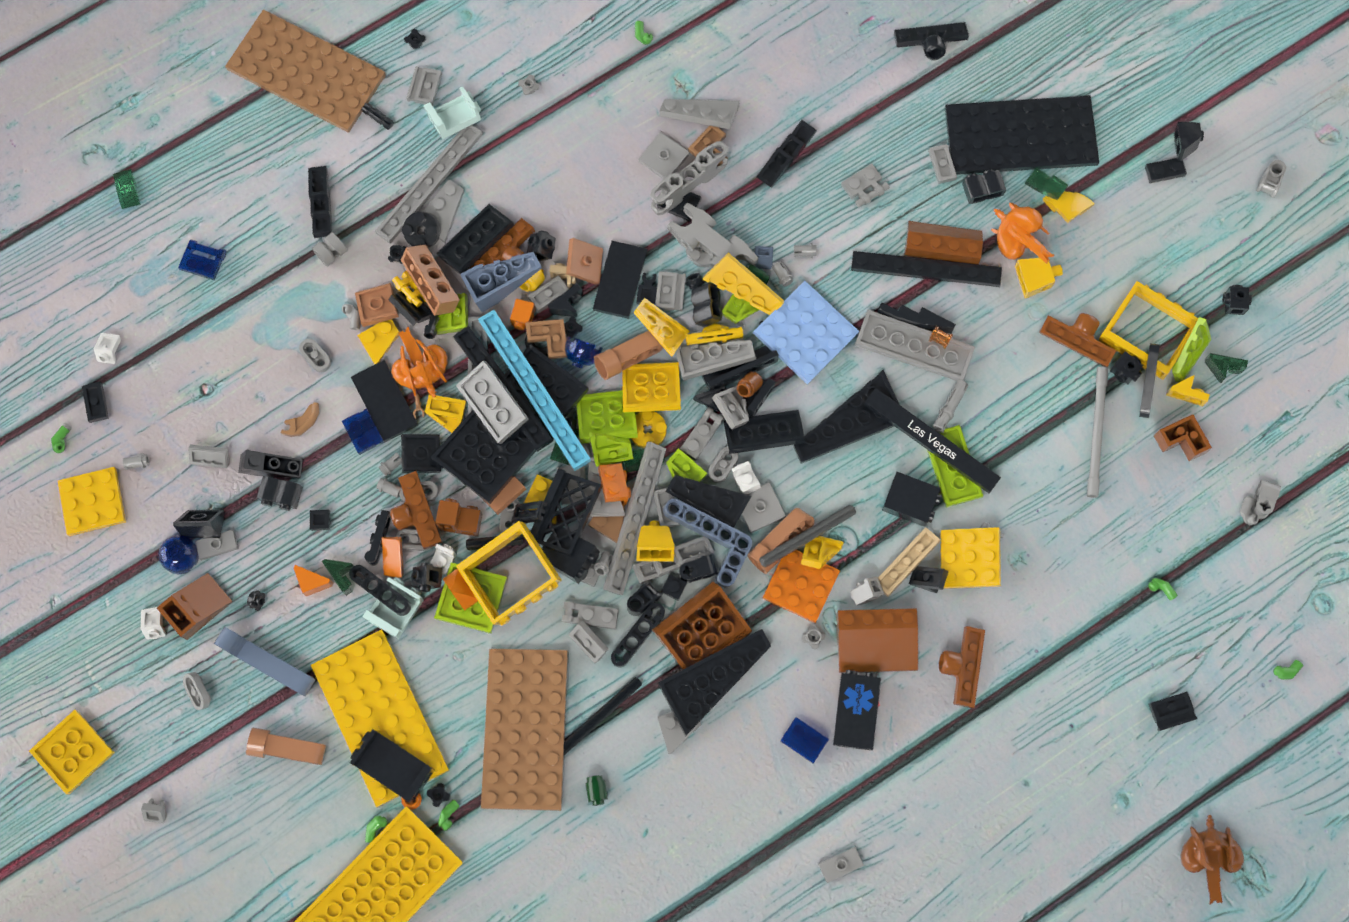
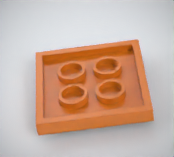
(800, 587)

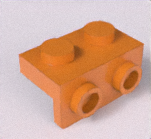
(614, 485)

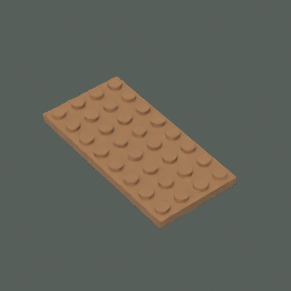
(305, 70)
(524, 729)

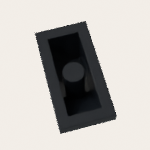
(1187, 139)

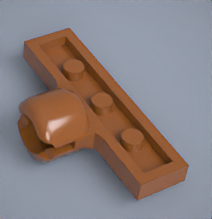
(508, 245)
(1079, 338)
(415, 511)
(965, 666)

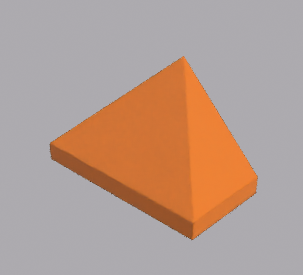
(460, 589)

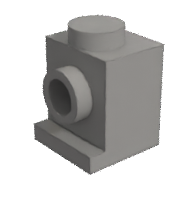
(867, 591)

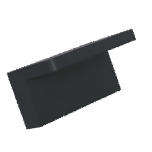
(758, 398)

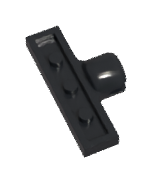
(931, 38)

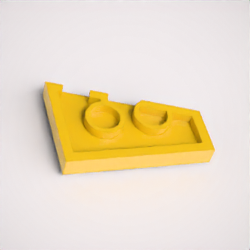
(662, 326)

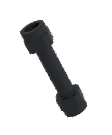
(430, 330)

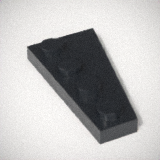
(709, 499)

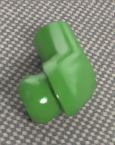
(640, 35)
(57, 440)
(1157, 583)
(1288, 673)
(444, 821)
(373, 826)

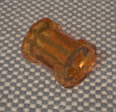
(940, 337)

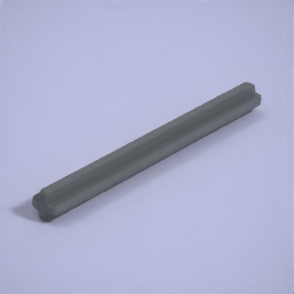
(807, 536)

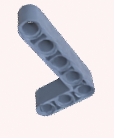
(714, 535)
(264, 661)

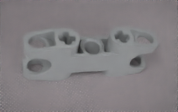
(702, 170)
(701, 234)

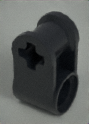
(700, 569)
(645, 596)

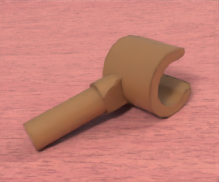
(418, 407)

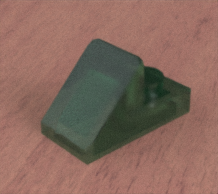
(1220, 364)
(337, 570)

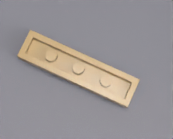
(908, 561)

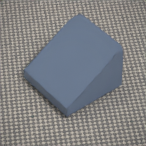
(765, 257)

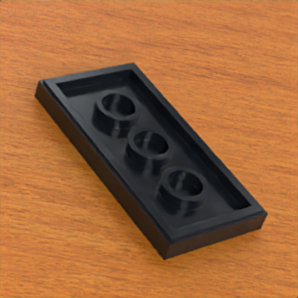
(475, 239)
(620, 279)
(384, 401)
(766, 432)

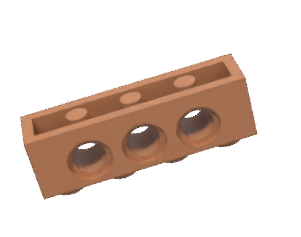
(430, 279)

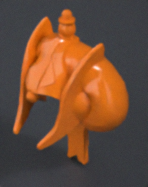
(1015, 232)
(421, 369)

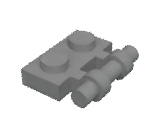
(863, 180)

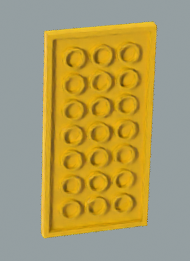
(371, 693)
(388, 877)

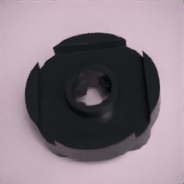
(431, 230)

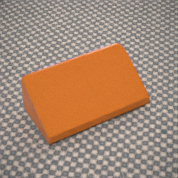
(392, 556)

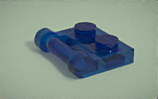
(201, 265)

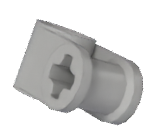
(1271, 181)
(1265, 496)

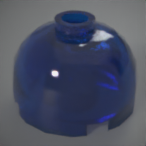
(581, 352)
(178, 554)

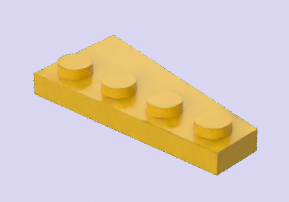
(737, 279)

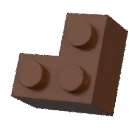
(1186, 434)
(458, 520)

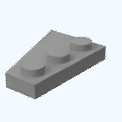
(445, 206)
(601, 508)

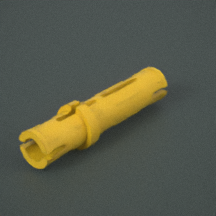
(736, 333)

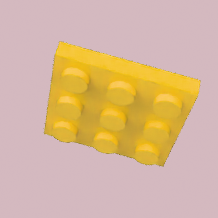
(651, 387)
(91, 501)
(971, 557)
(71, 752)

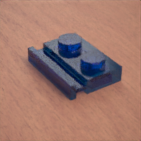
(362, 431)
(804, 740)

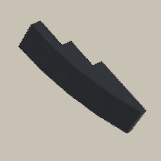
(786, 153)
(319, 201)
(924, 319)

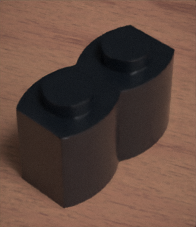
(984, 186)
(706, 305)
(279, 493)

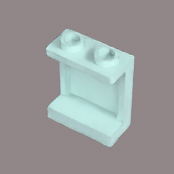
(454, 115)
(387, 619)

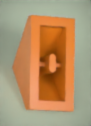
(311, 582)

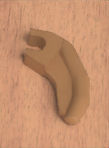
(301, 424)

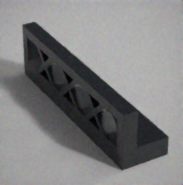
(764, 358)

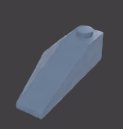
(495, 281)

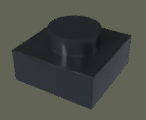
(319, 520)
(674, 587)

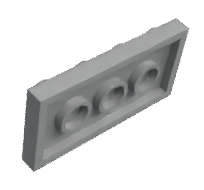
(492, 402)

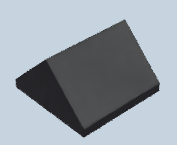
(200, 523)

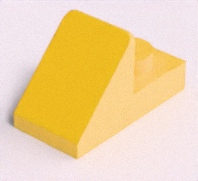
(1184, 392)

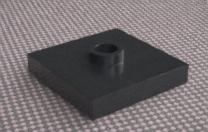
(417, 453)

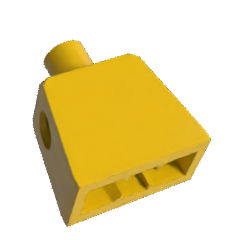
(1036, 275)
(655, 543)

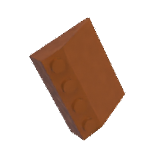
(702, 627)
(877, 640)

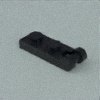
(382, 522)

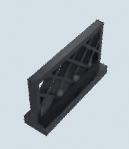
(553, 498)

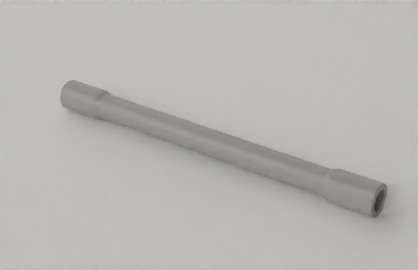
(1101, 383)

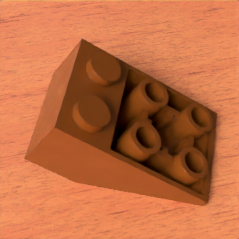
(194, 606)

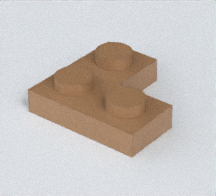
(708, 137)
(551, 332)

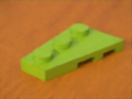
(1192, 350)

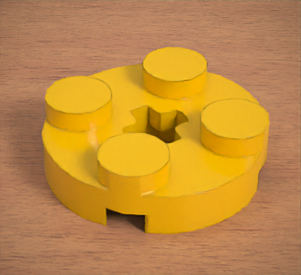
(658, 425)

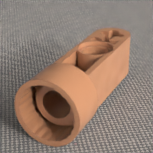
(626, 355)
(788, 528)
(263, 743)

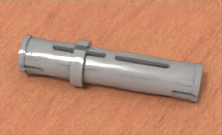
(946, 413)

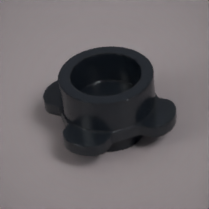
(415, 44)
(394, 249)
(694, 280)
(576, 327)
(256, 600)
(444, 796)

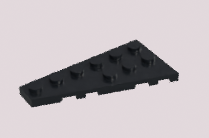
(847, 423)
(702, 685)

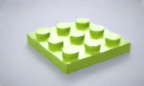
(605, 415)
(474, 617)

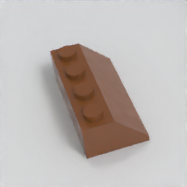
(943, 243)

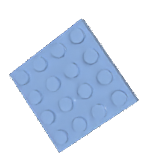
(806, 332)

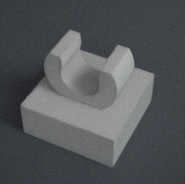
(153, 812)

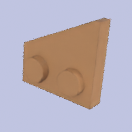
(608, 526)

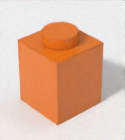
(522, 312)

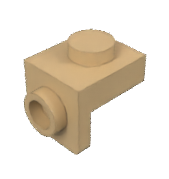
(560, 269)

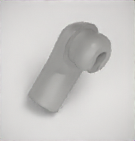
(352, 313)
(1246, 513)

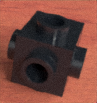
(542, 245)
(1237, 300)
(1127, 368)
(426, 577)

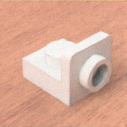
(106, 348)
(745, 478)
(443, 557)
(152, 623)

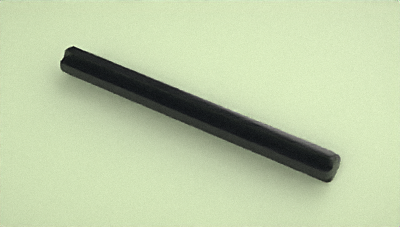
(601, 714)

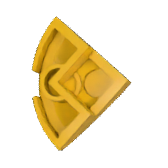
(1069, 205)

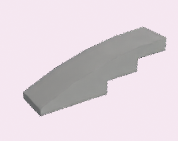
(682, 553)

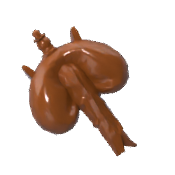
(1211, 851)

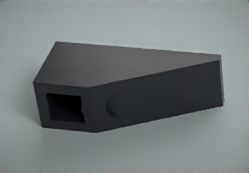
(269, 465)

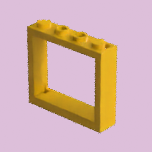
(1160, 302)
(488, 550)

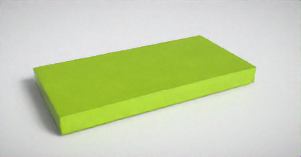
(953, 485)

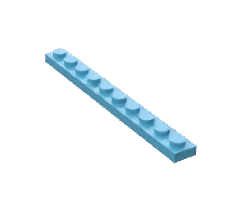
(534, 390)

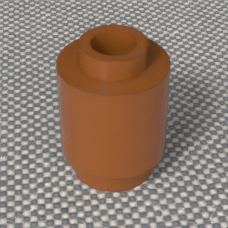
(749, 384)

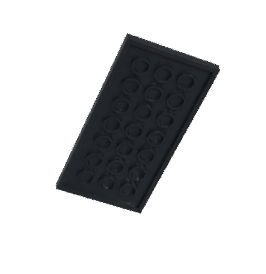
(1022, 134)
(475, 455)

